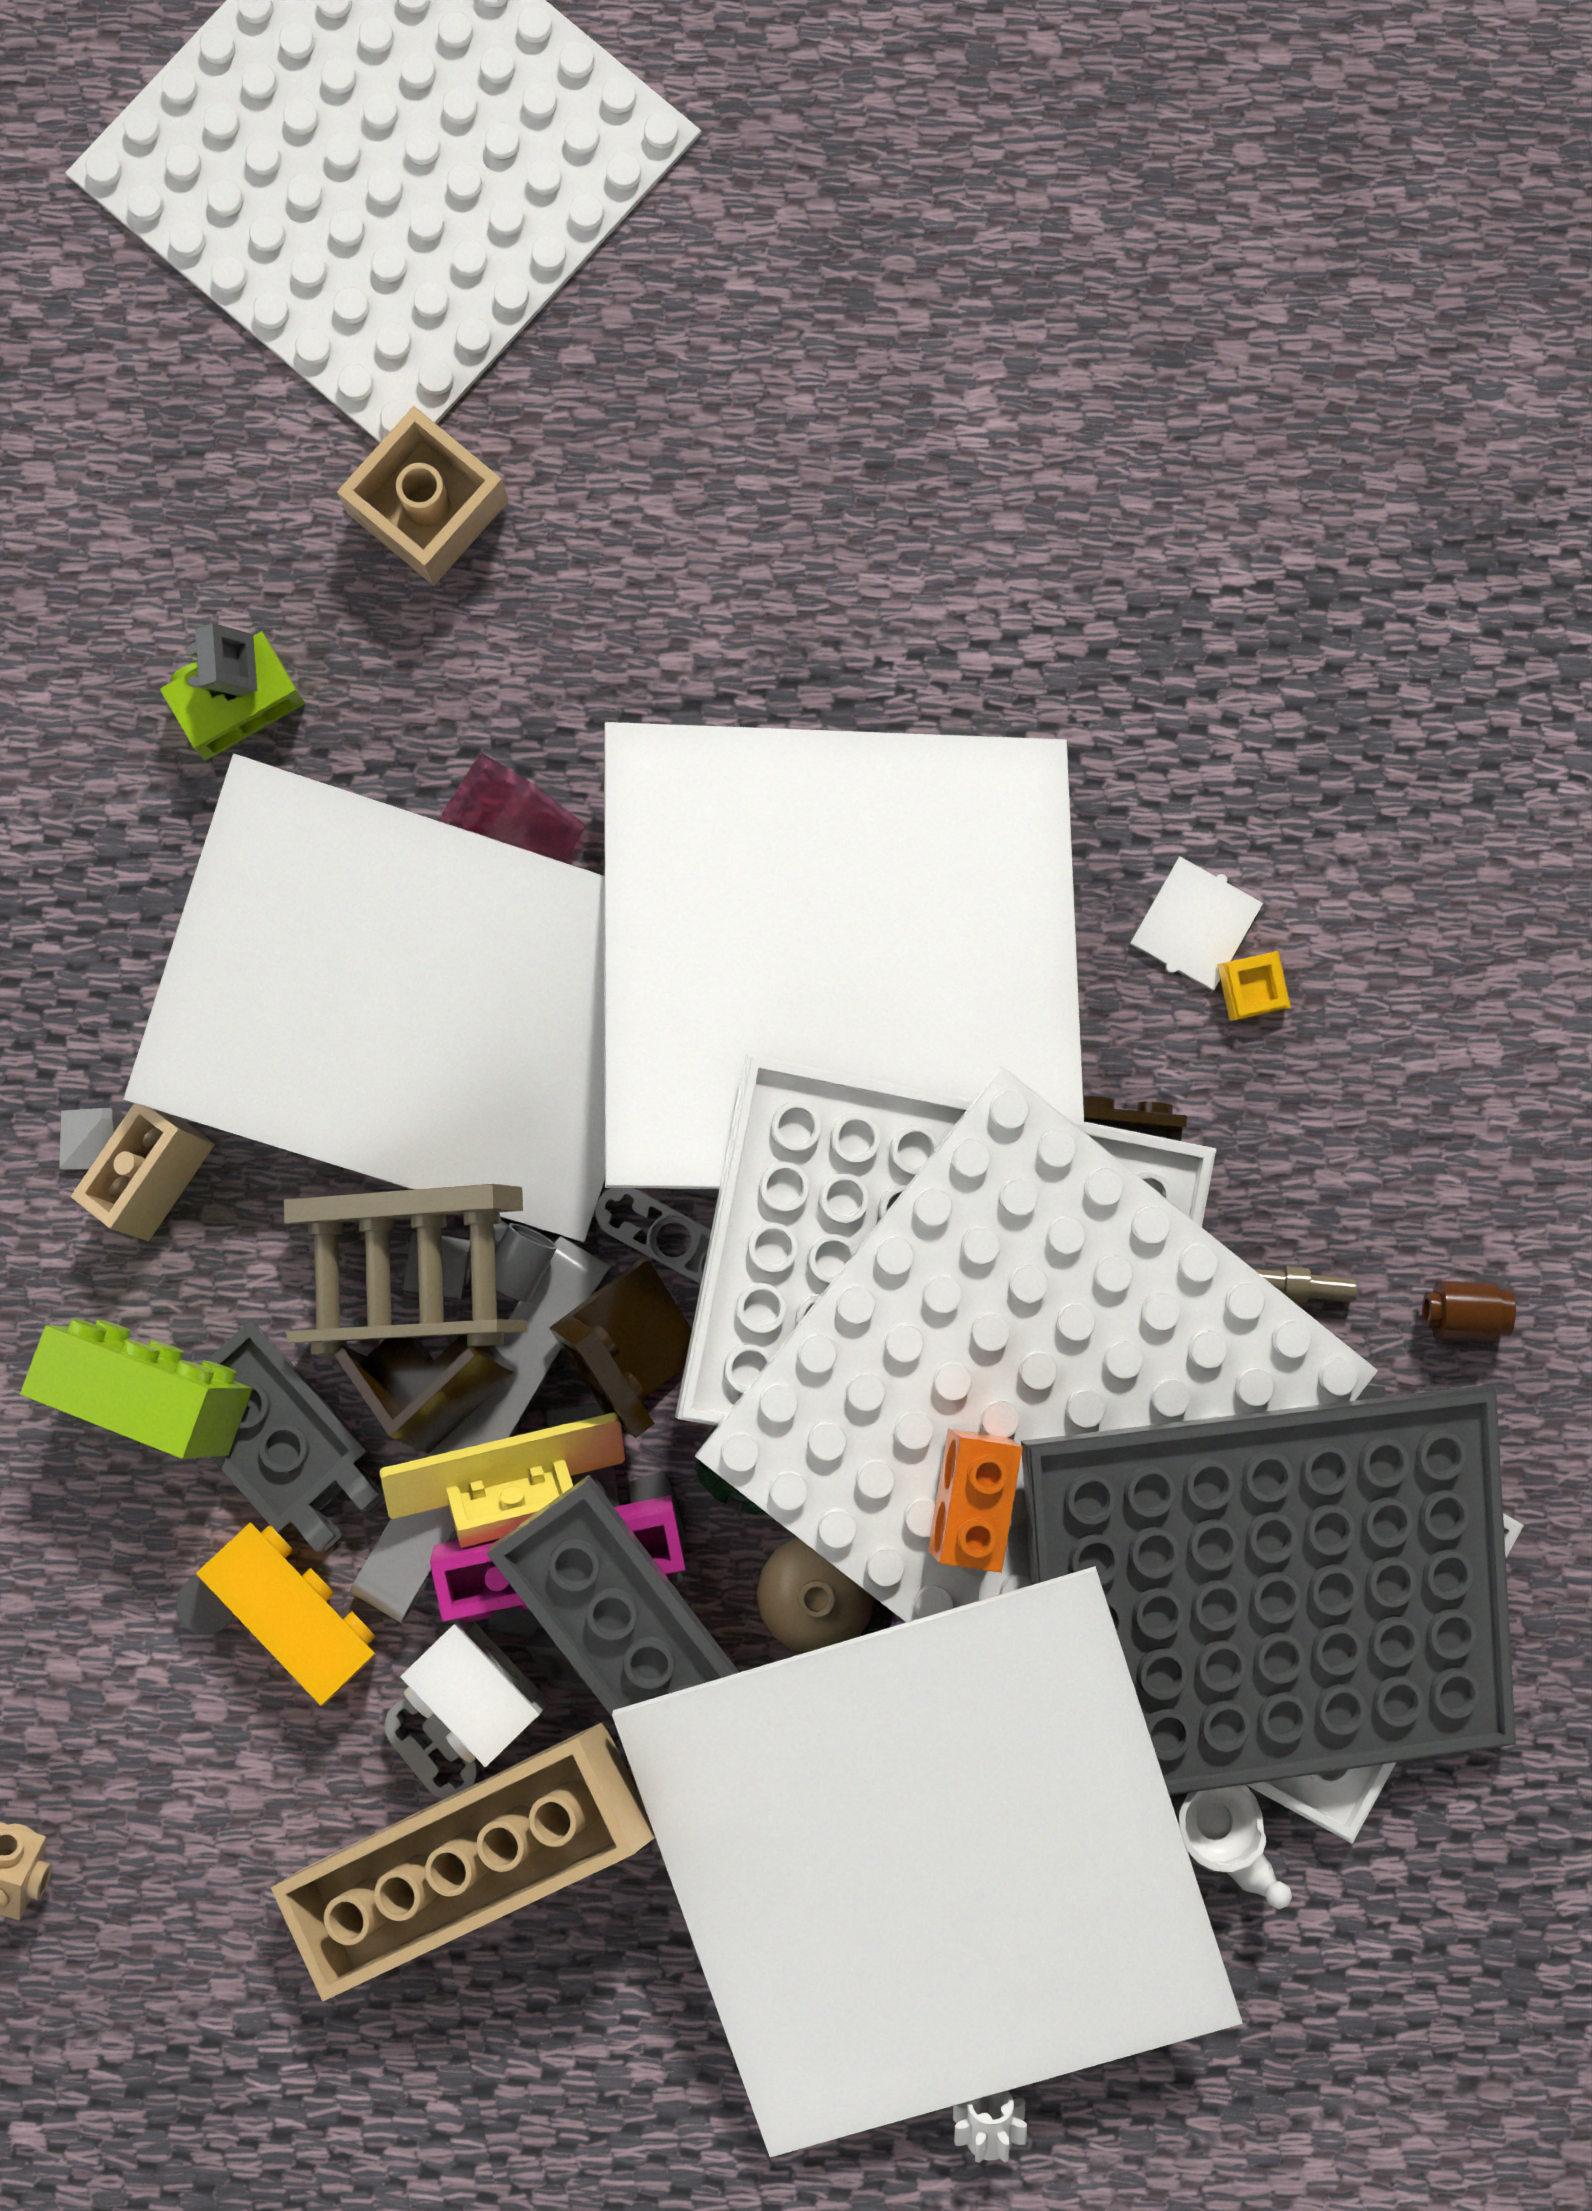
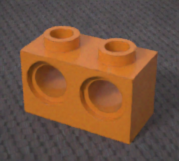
(974, 1500)

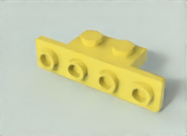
(504, 1480)

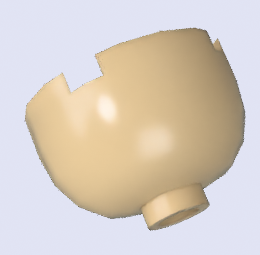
(810, 1600)

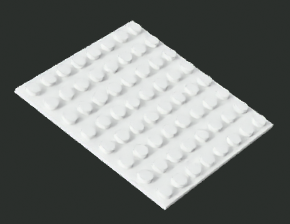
(384, 181)
(827, 911)
(1014, 1299)
(929, 1863)

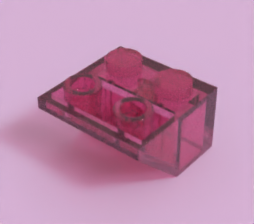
(512, 811)

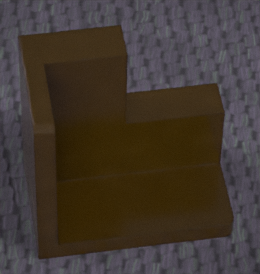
(420, 1396)

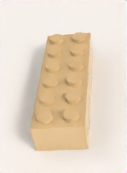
(464, 1861)

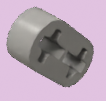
(421, 1758)

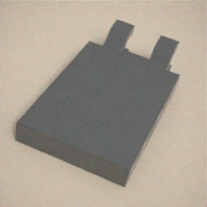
(290, 1444)

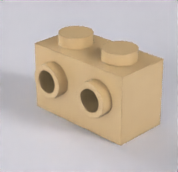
(142, 1171)

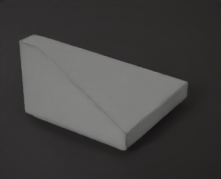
(85, 1135)

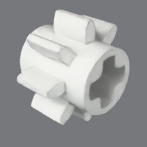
(990, 2125)

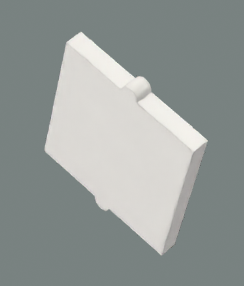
(1196, 923)

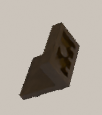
(626, 1343)

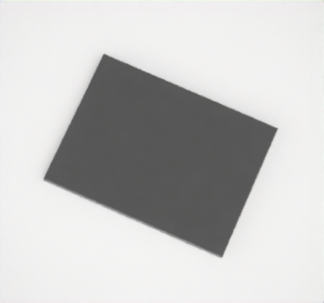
(1294, 1580)

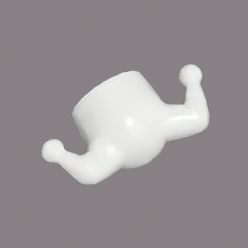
(1228, 1835)

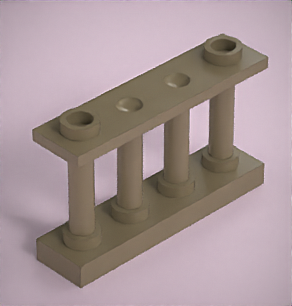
(428, 1214)

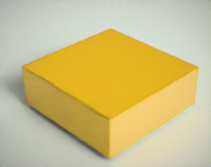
(1254, 986)

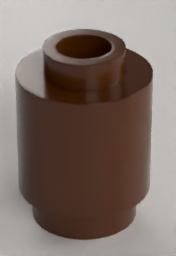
(1469, 1311)

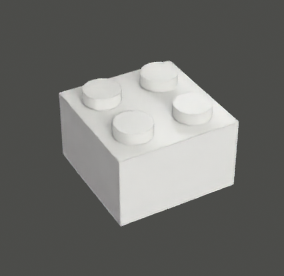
(473, 1692)

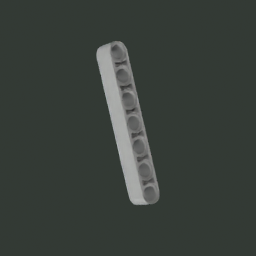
(402, 1556)

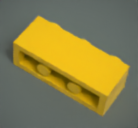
(289, 1611)

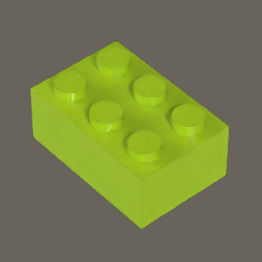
(137, 1388)

